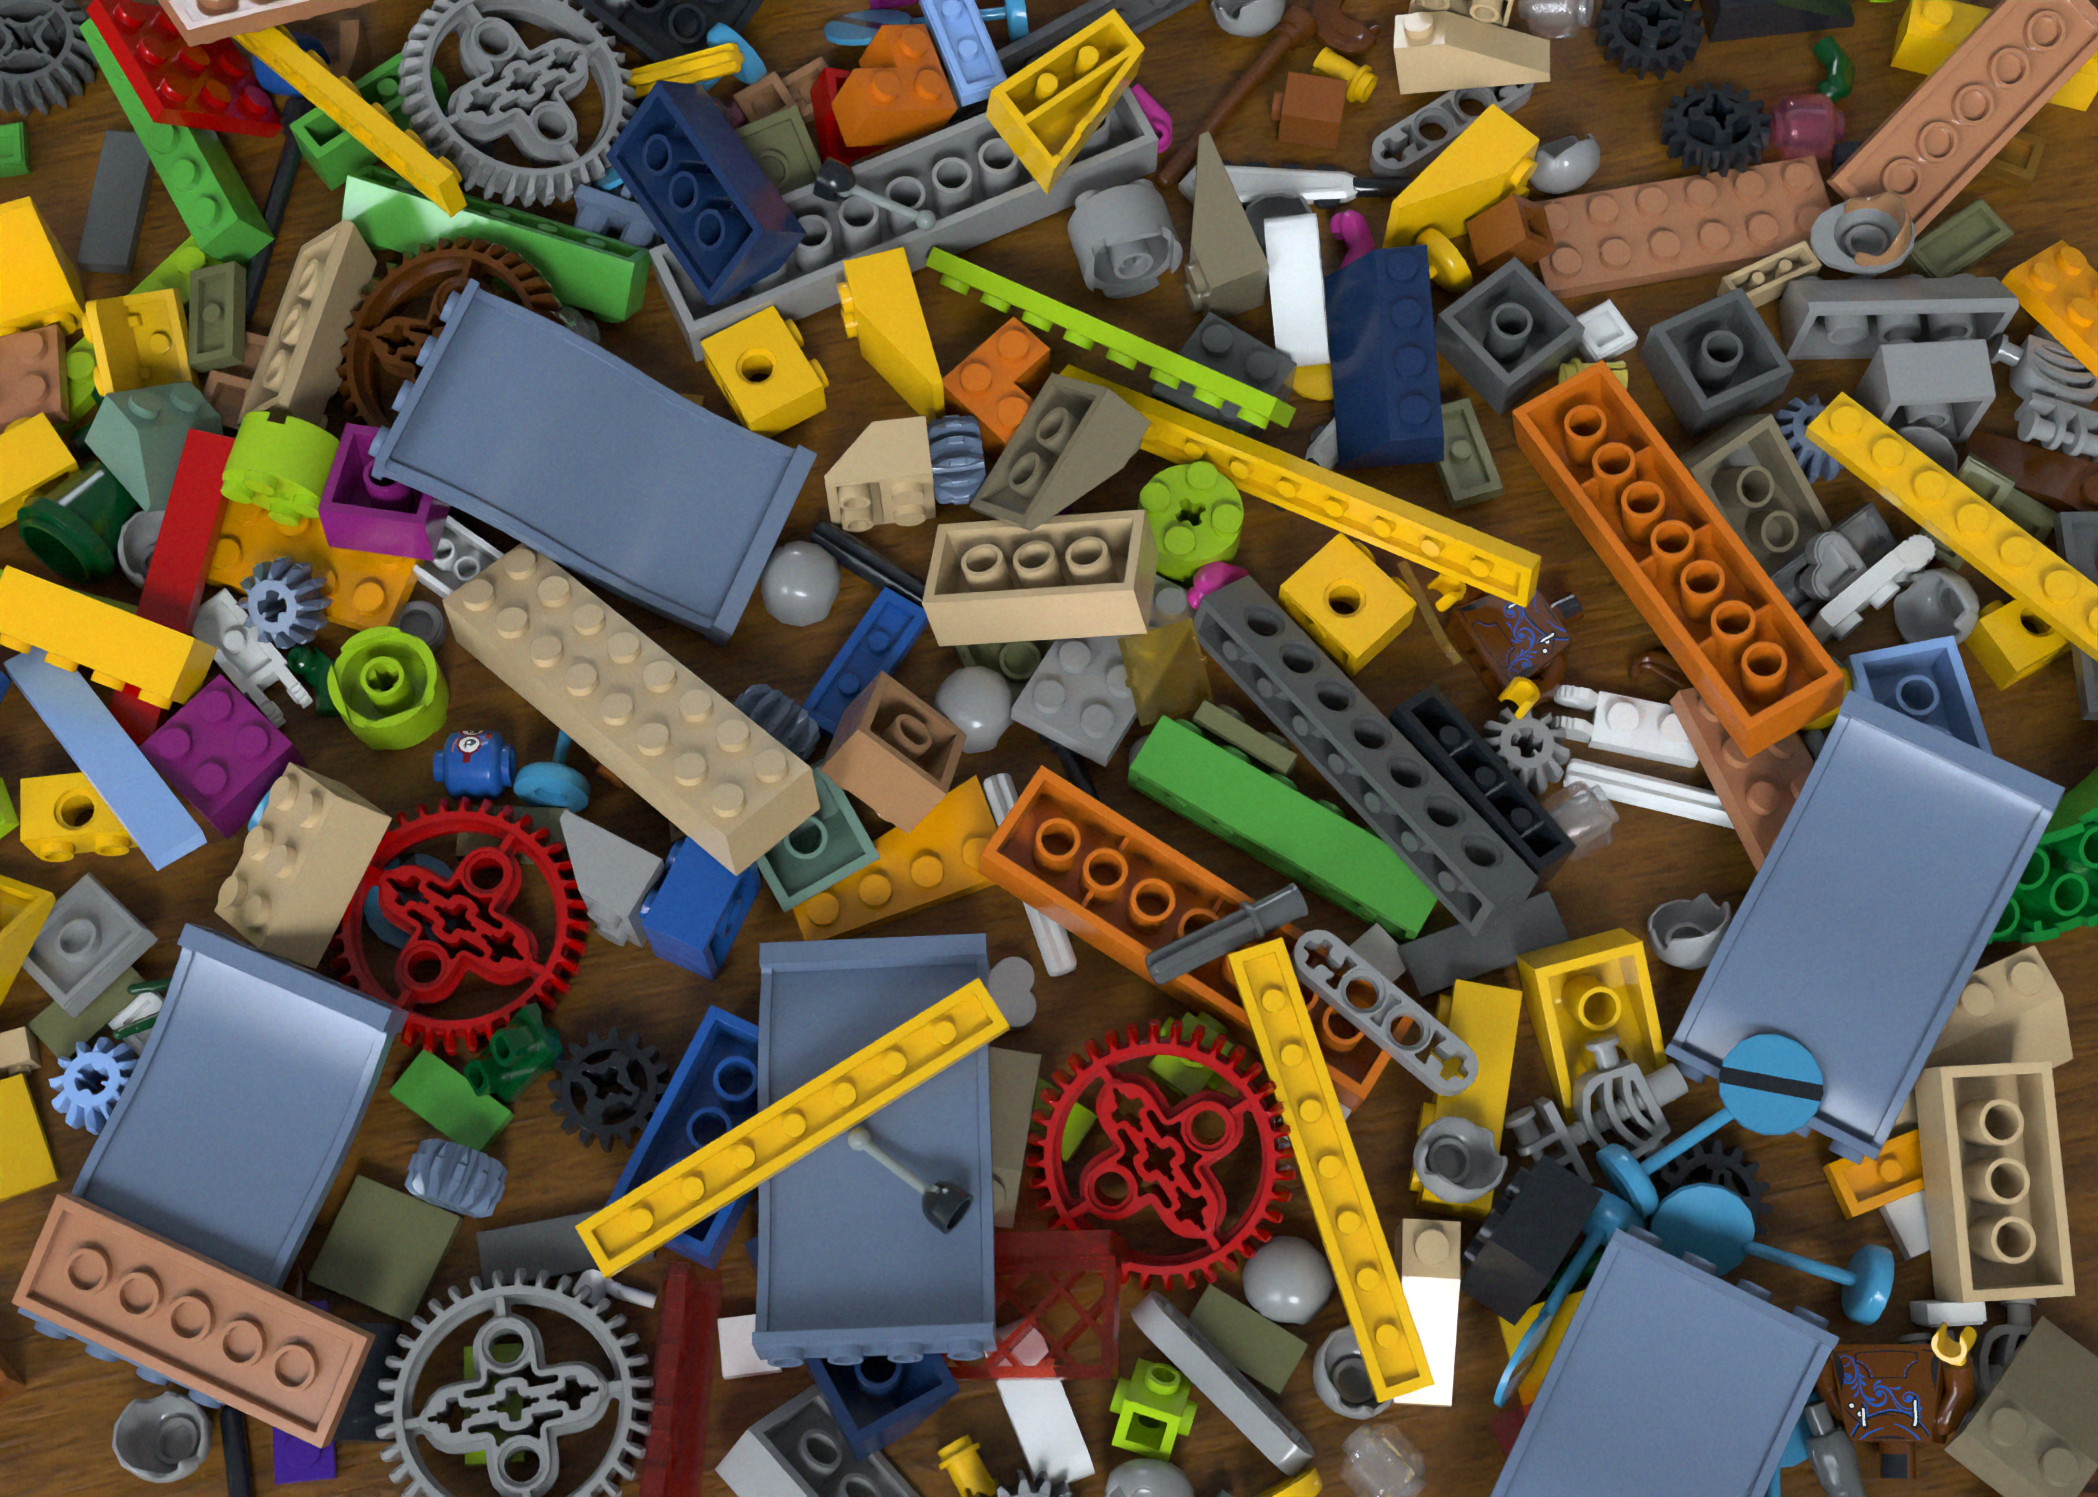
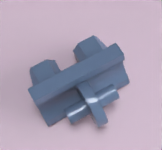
(617, 213)

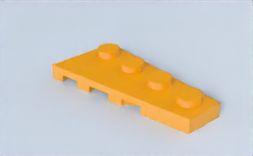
(914, 870)

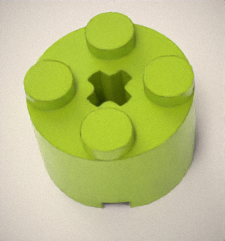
(279, 466)
(1189, 497)
(394, 716)

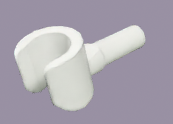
(603, 1286)

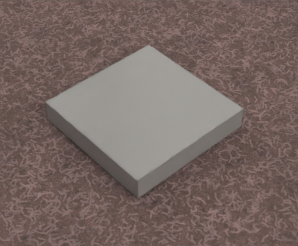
(85, 945)

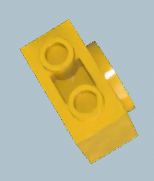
(772, 348)
(1347, 575)

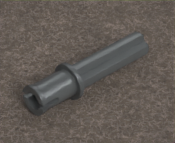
(1226, 934)

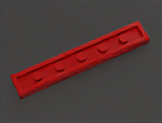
(179, 562)

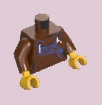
(1511, 647)
(1900, 1395)

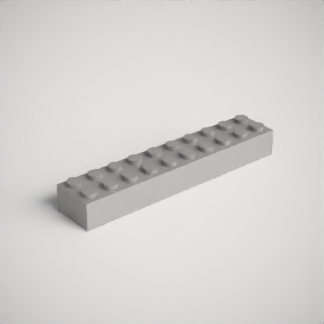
(957, 173)

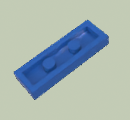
(875, 645)

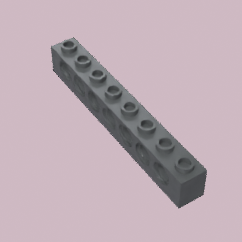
(1363, 756)

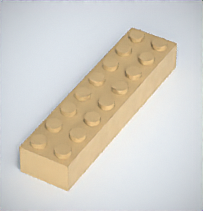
(633, 707)

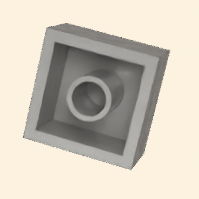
(1929, 385)

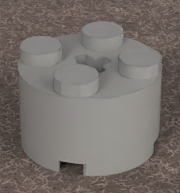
(1123, 239)

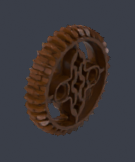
(396, 340)

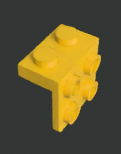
(139, 341)

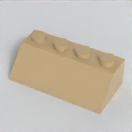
(306, 336)
(2003, 1016)

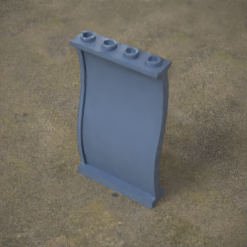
(591, 462)
(1870, 915)
(237, 1112)
(839, 1234)
(1667, 1384)

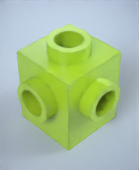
(1180, 1073)
(1152, 1409)

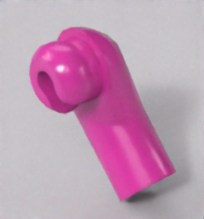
(1156, 115)
(1355, 232)
(1212, 578)

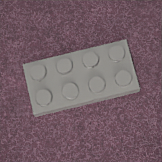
(1081, 687)

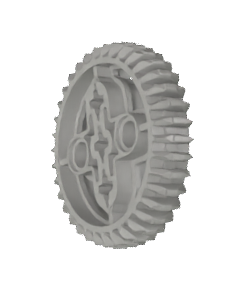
(550, 70)
(543, 1398)

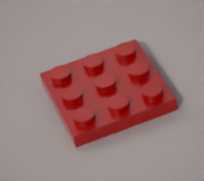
(180, 83)

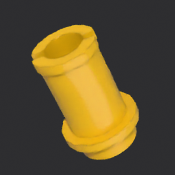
(1360, 79)
(966, 1467)

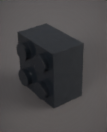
(1526, 1237)

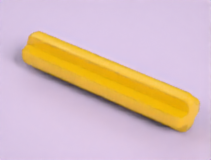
(689, 68)

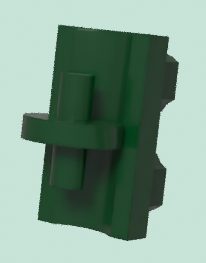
(515, 1057)

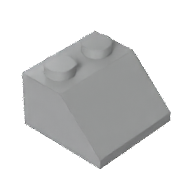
(611, 878)

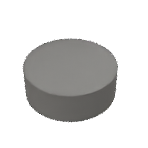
(424, 621)

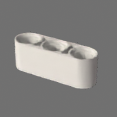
(1297, 288)
(1043, 1416)

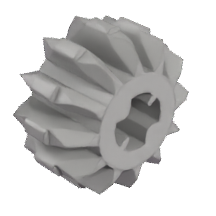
(1540, 745)

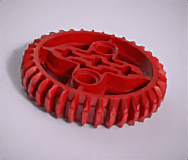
(497, 901)
(1178, 1176)

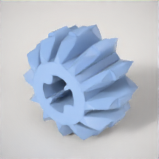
(80, 1079)

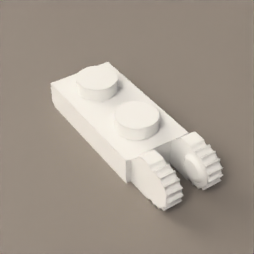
(1874, 587)
(246, 662)
(1625, 726)

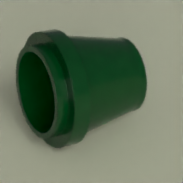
(78, 524)

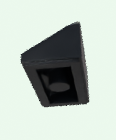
(359, 1416)

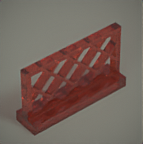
(1048, 1254)
(681, 1385)

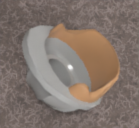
(1864, 234)

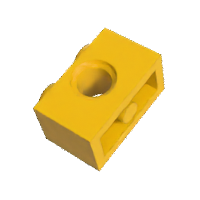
(2008, 648)
(49, 816)

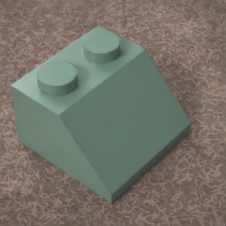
(143, 437)
(819, 850)

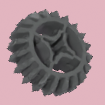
(32, 56)

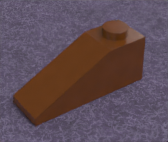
(2043, 474)

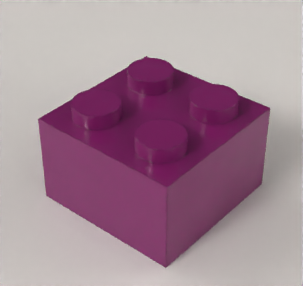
(376, 513)
(221, 755)

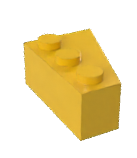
(1064, 96)

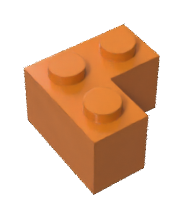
(895, 90)
(997, 383)

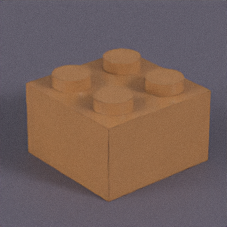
(894, 752)

